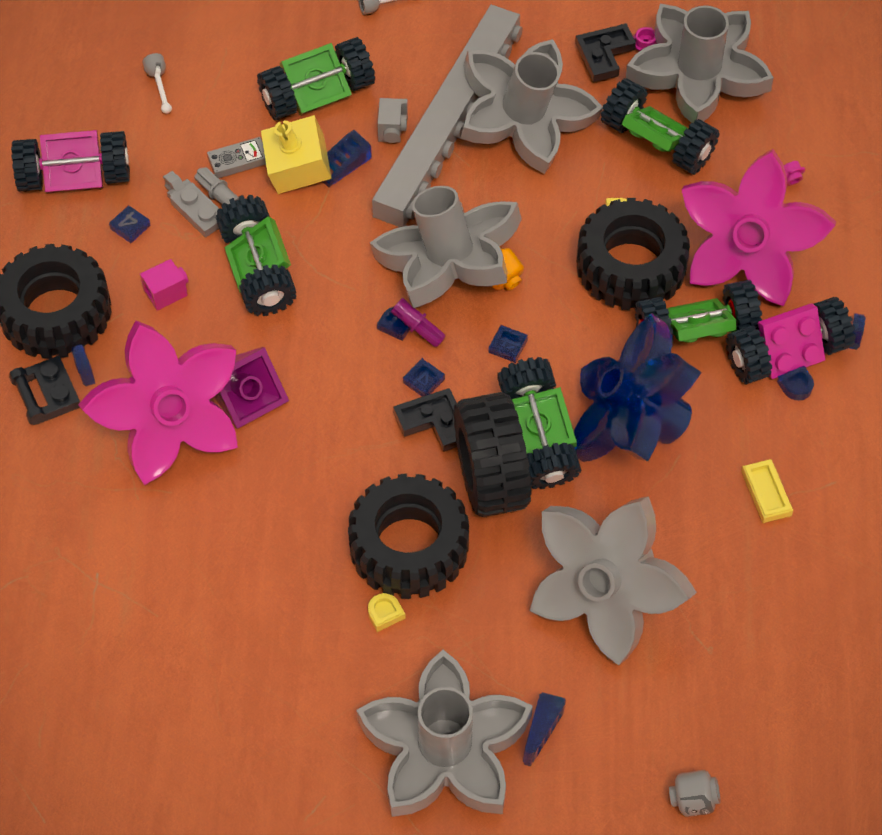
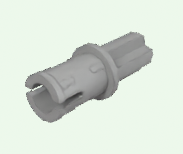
(217, 188)

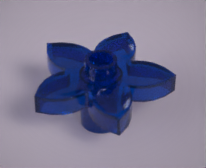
(636, 396)

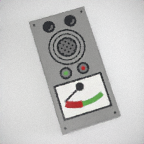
(237, 157)

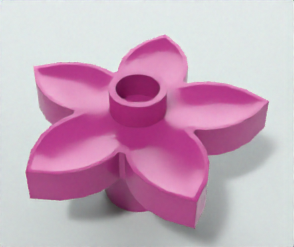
(753, 229)
(165, 400)

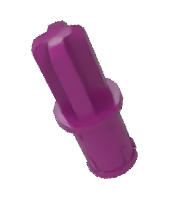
(418, 322)

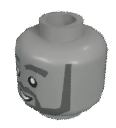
(695, 793)

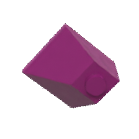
(251, 388)

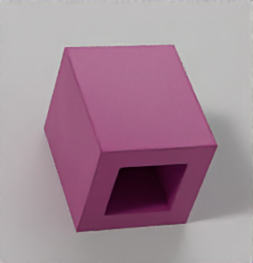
(164, 284)

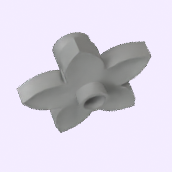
(700, 56)
(525, 102)
(448, 244)
(608, 574)
(445, 740)

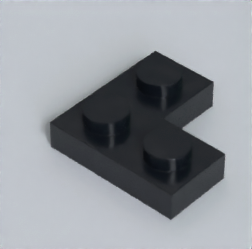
(600, 46)
(428, 412)

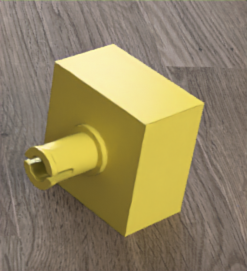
(295, 154)

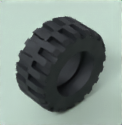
(639, 225)
(47, 271)
(492, 454)
(402, 500)

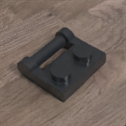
(54, 386)

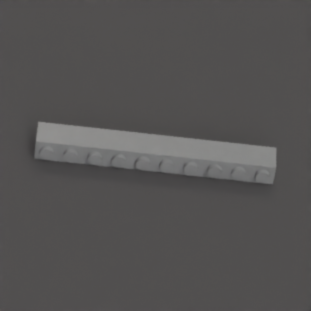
(441, 123)

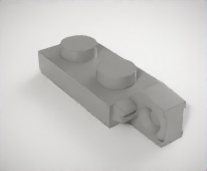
(192, 203)

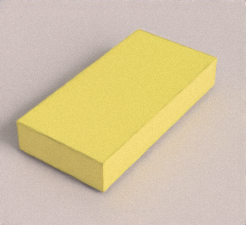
(767, 491)

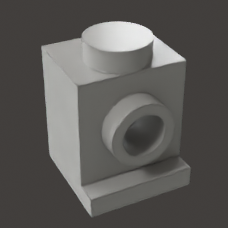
(392, 119)

